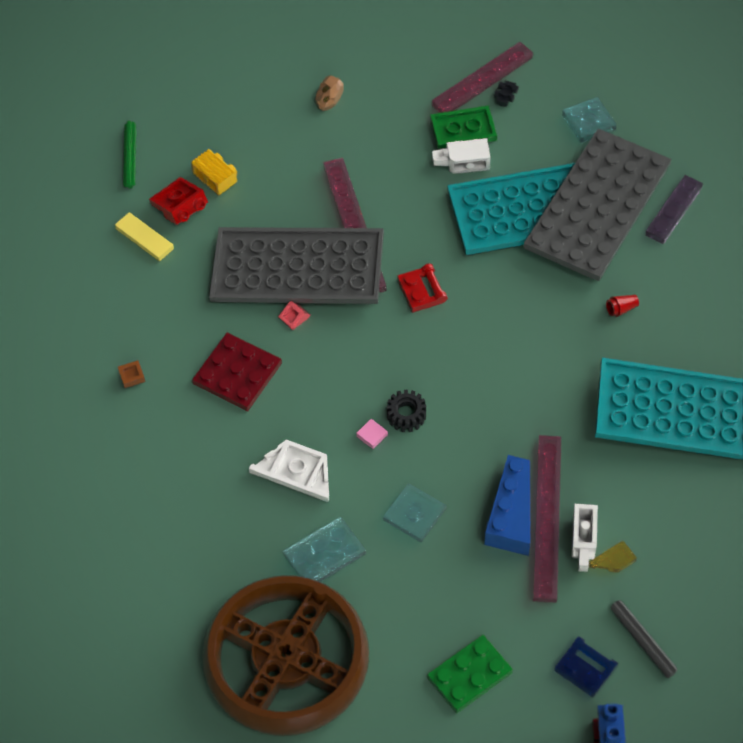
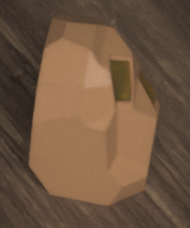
(329, 93)

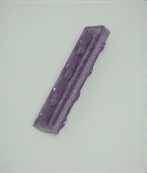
(674, 209)

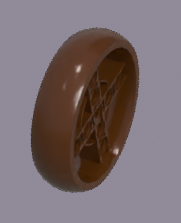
(316, 600)

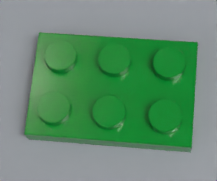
(463, 126)
(470, 673)

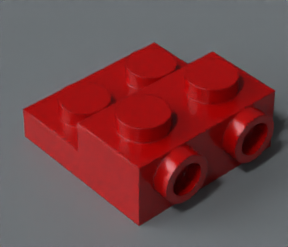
(179, 200)

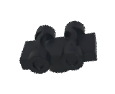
(506, 94)

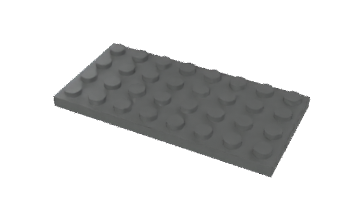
(597, 204)
(297, 265)

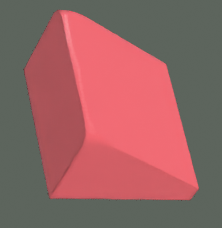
(293, 315)

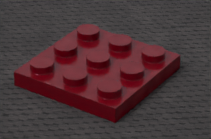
(237, 371)

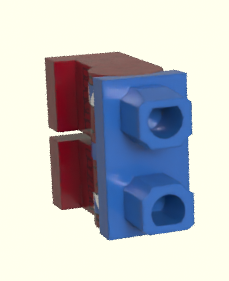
(609, 725)

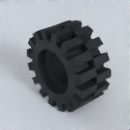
(406, 422)

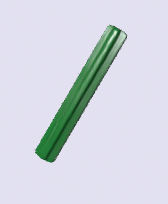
(129, 176)

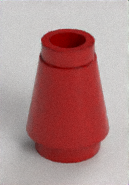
(621, 304)

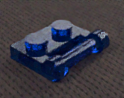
(582, 673)

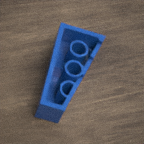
(510, 514)

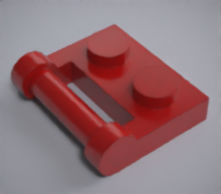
(415, 291)

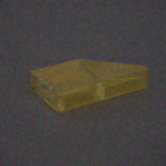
(615, 558)

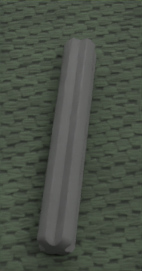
(644, 639)

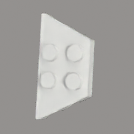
(296, 468)

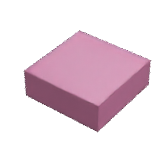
(372, 433)

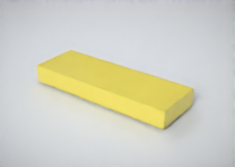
(144, 236)

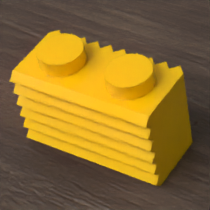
(214, 171)

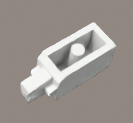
(464, 156)
(584, 534)

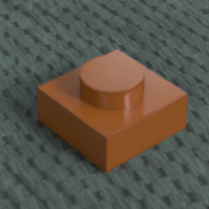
(131, 374)

